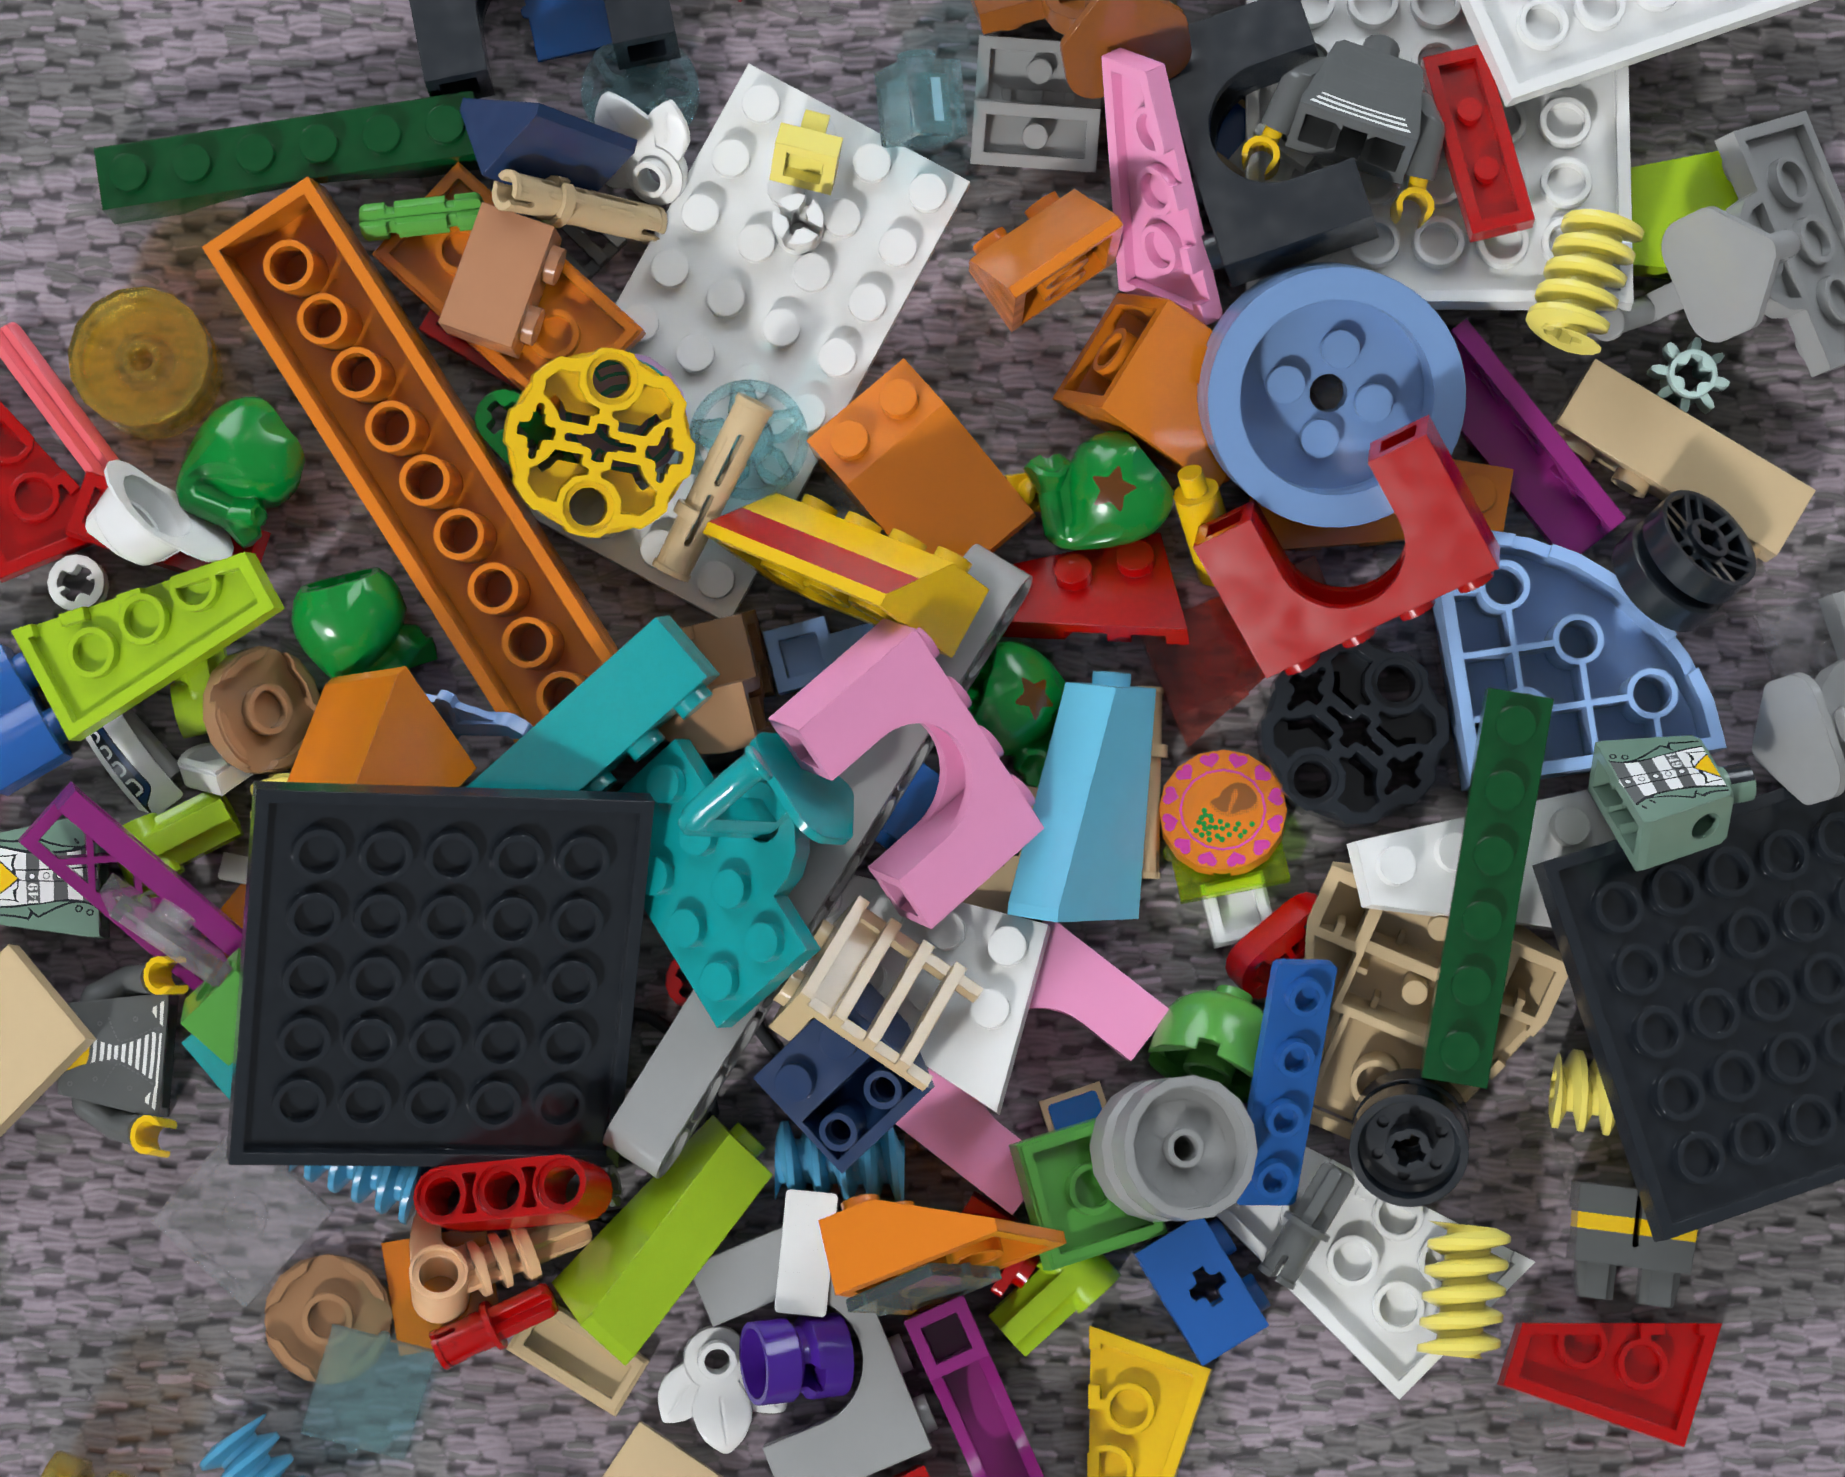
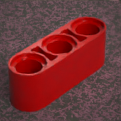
(485, 1189)

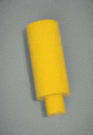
(1197, 503)

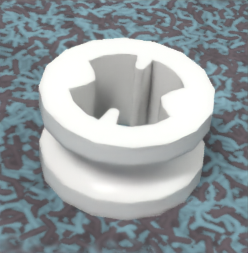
(73, 565)

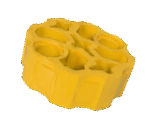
(643, 397)

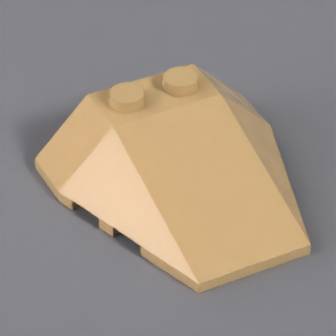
(1387, 987)

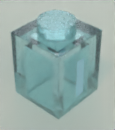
(920, 101)

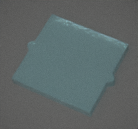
(923, 1288)
(368, 1391)

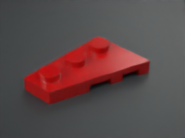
(33, 503)
(1102, 591)
(1616, 1372)

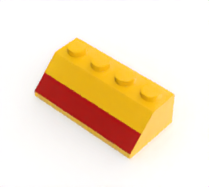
(853, 565)

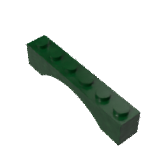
(229, 163)
(1486, 887)

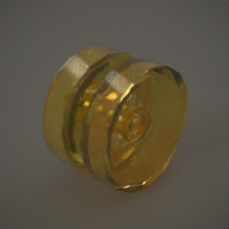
(111, 347)

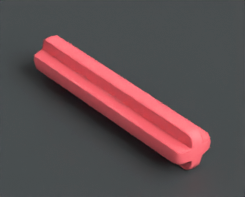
(54, 400)

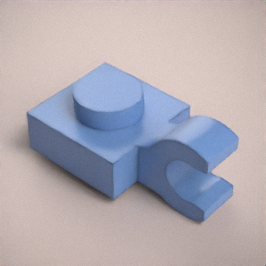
(805, 650)

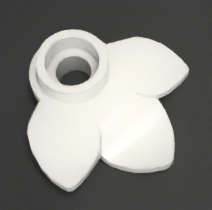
(660, 147)
(711, 1395)

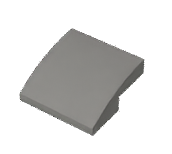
(1028, 110)

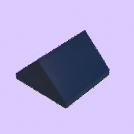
(543, 142)

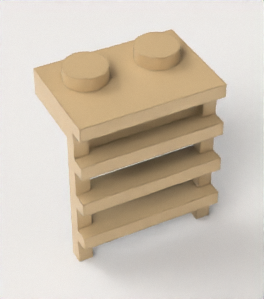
(842, 970)

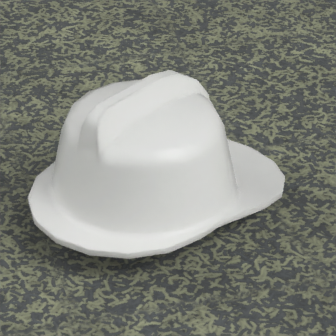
(147, 524)

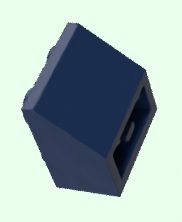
(838, 1090)

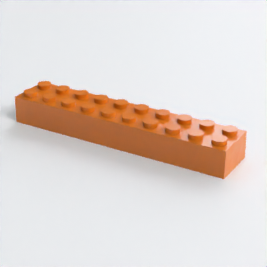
(411, 451)

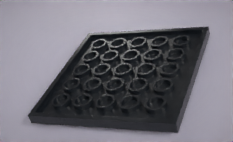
(435, 973)
(1716, 1007)

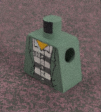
(1665, 796)
(38, 897)

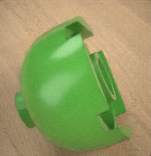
(1210, 1038)

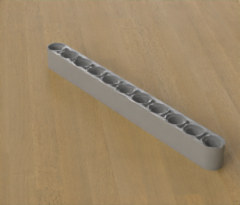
(694, 1052)

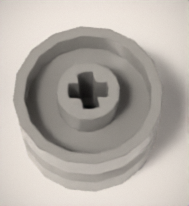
(1173, 1149)

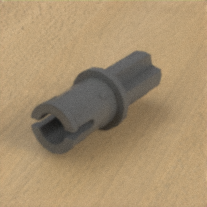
(1307, 1224)

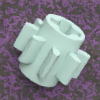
(1703, 368)

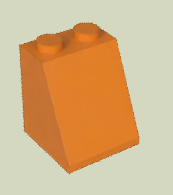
(1143, 380)
(379, 733)

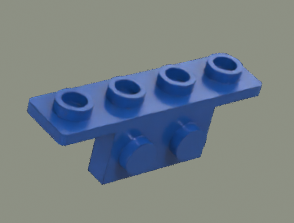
(1287, 1075)

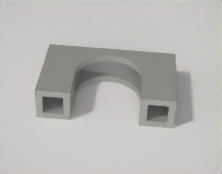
(880, 1419)

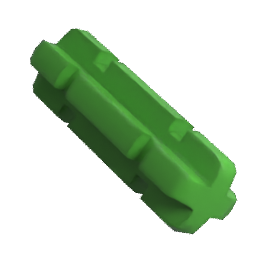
(419, 216)

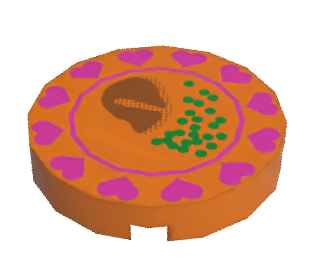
(1222, 813)

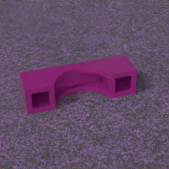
(971, 1391)

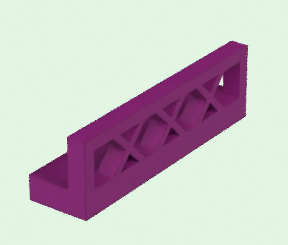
(1514, 434)
(136, 858)

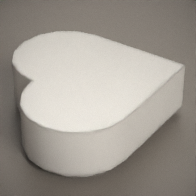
(207, 770)

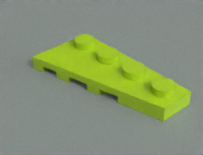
(128, 648)

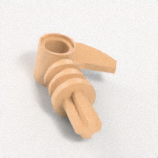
(482, 1266)

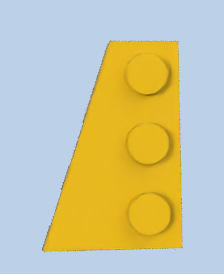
(1139, 1407)

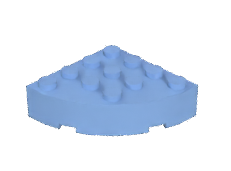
(1571, 635)

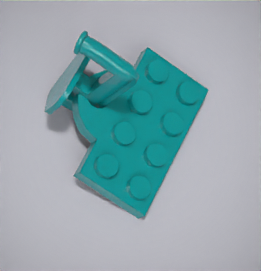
(719, 880)

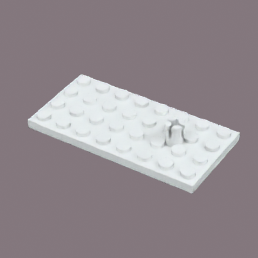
(772, 292)

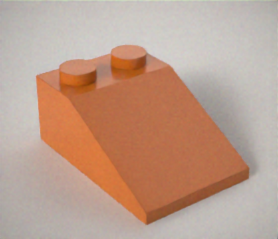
(1046, 255)
(918, 467)
(886, 1239)

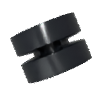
(1684, 561)
(1429, 1162)

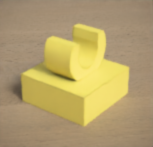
(807, 154)

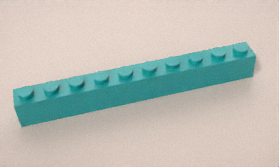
(586, 735)

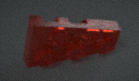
(1215, 667)

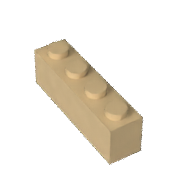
(1667, 450)

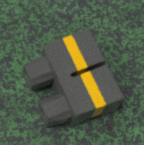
(1613, 1230)

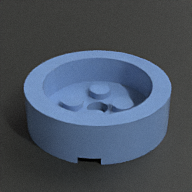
(1312, 323)

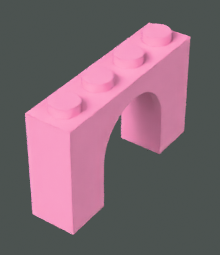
(978, 808)
(1069, 982)

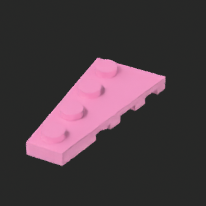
(1154, 190)

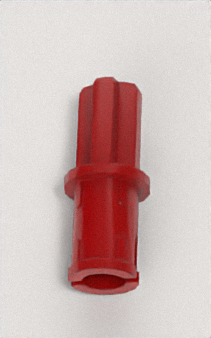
(492, 1325)

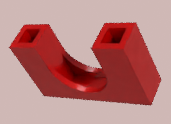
(1295, 618)

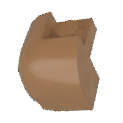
(737, 704)

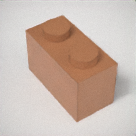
(503, 281)

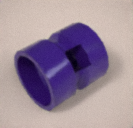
(790, 1359)

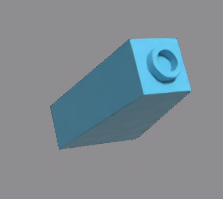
(1090, 807)

